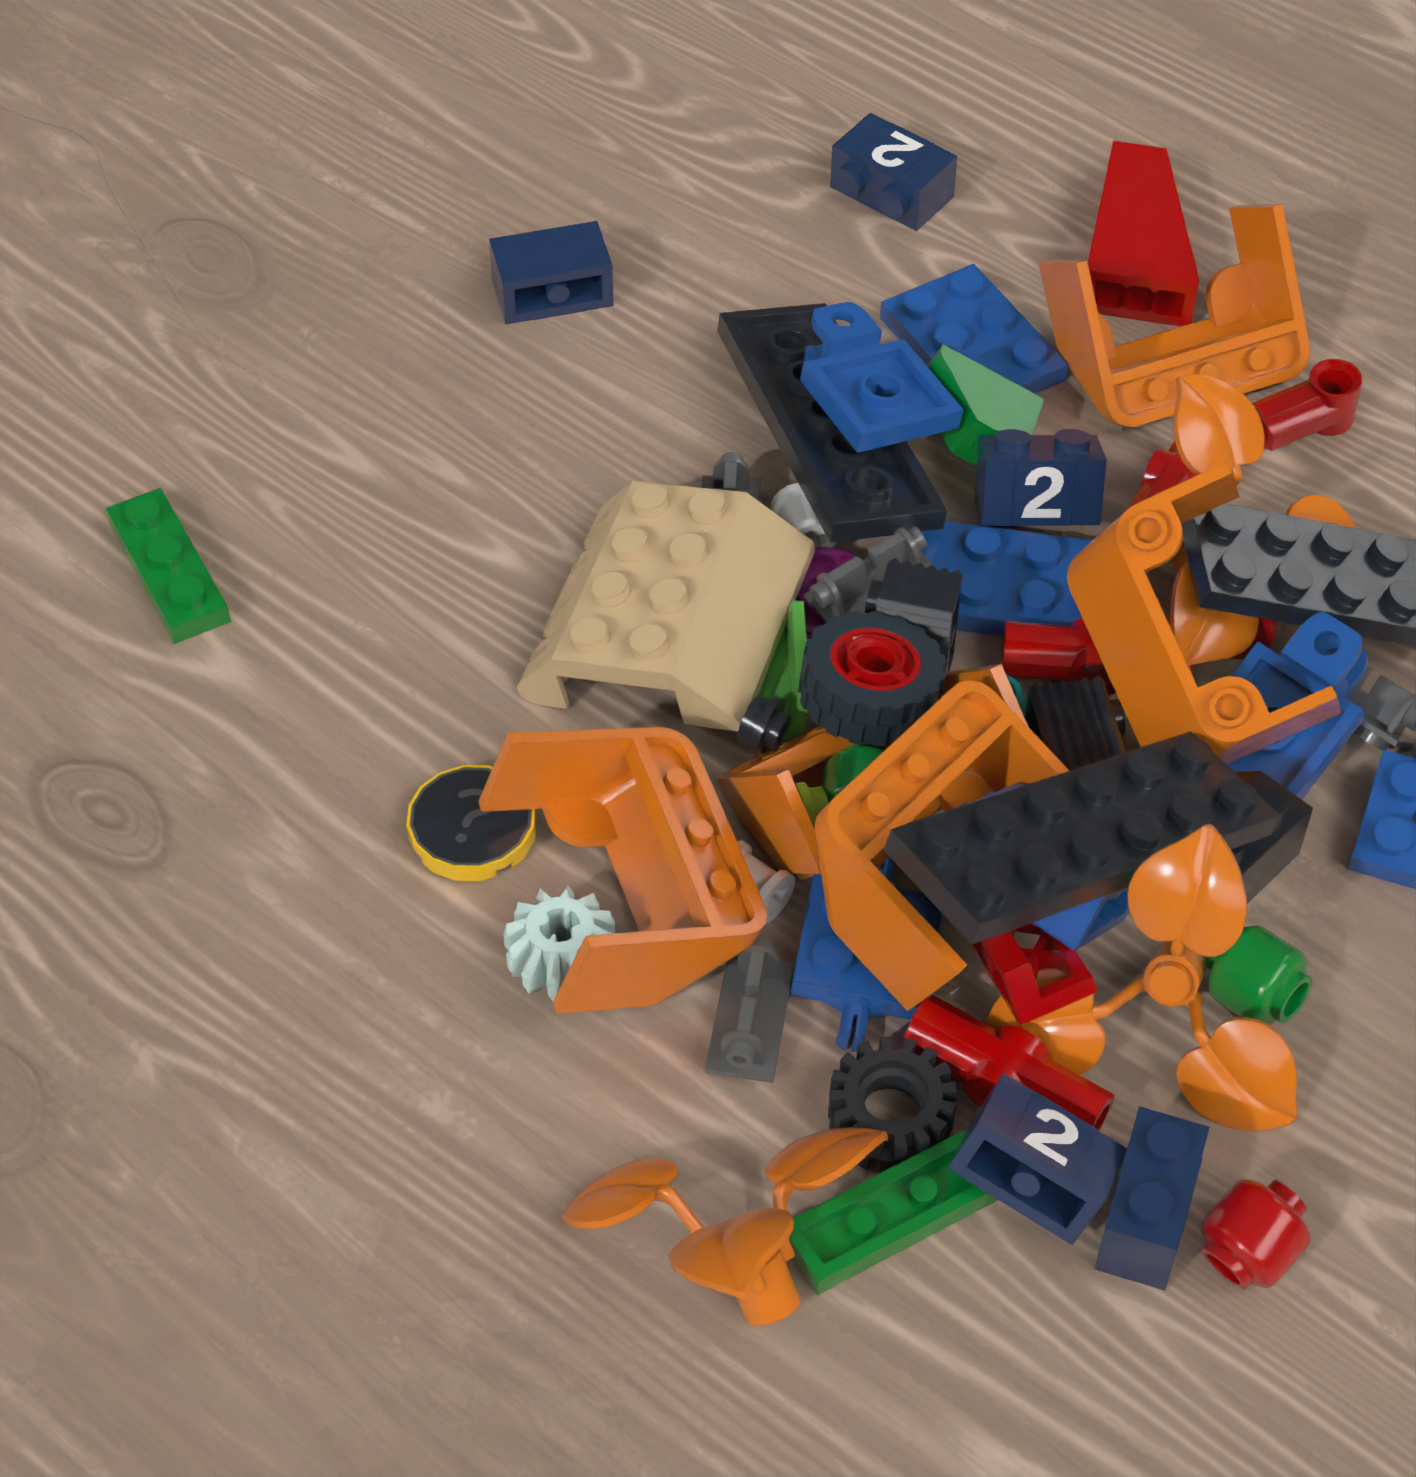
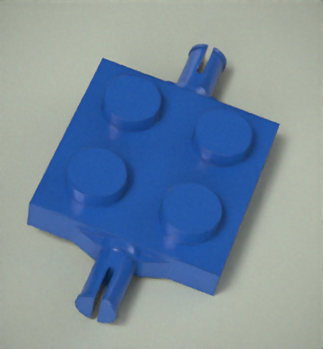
(834, 974)

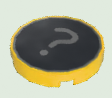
(457, 836)

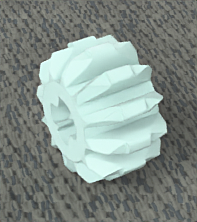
(548, 936)

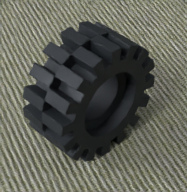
(899, 1071)

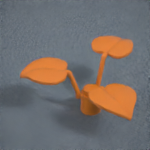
(1210, 428)
(1198, 907)
(746, 1253)

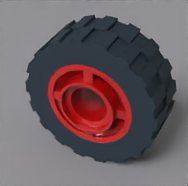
(870, 676)

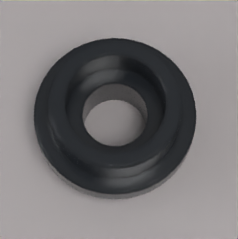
(764, 724)

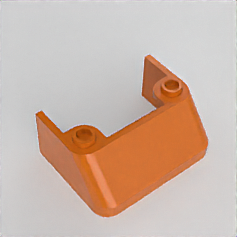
(1249, 340)
(1140, 647)
(946, 758)
(765, 789)
(668, 844)

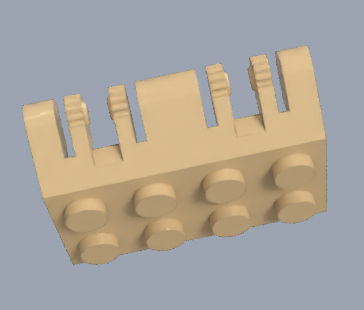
(674, 597)

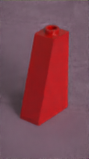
(1140, 241)

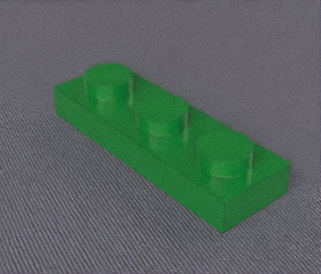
(168, 565)
(883, 1216)

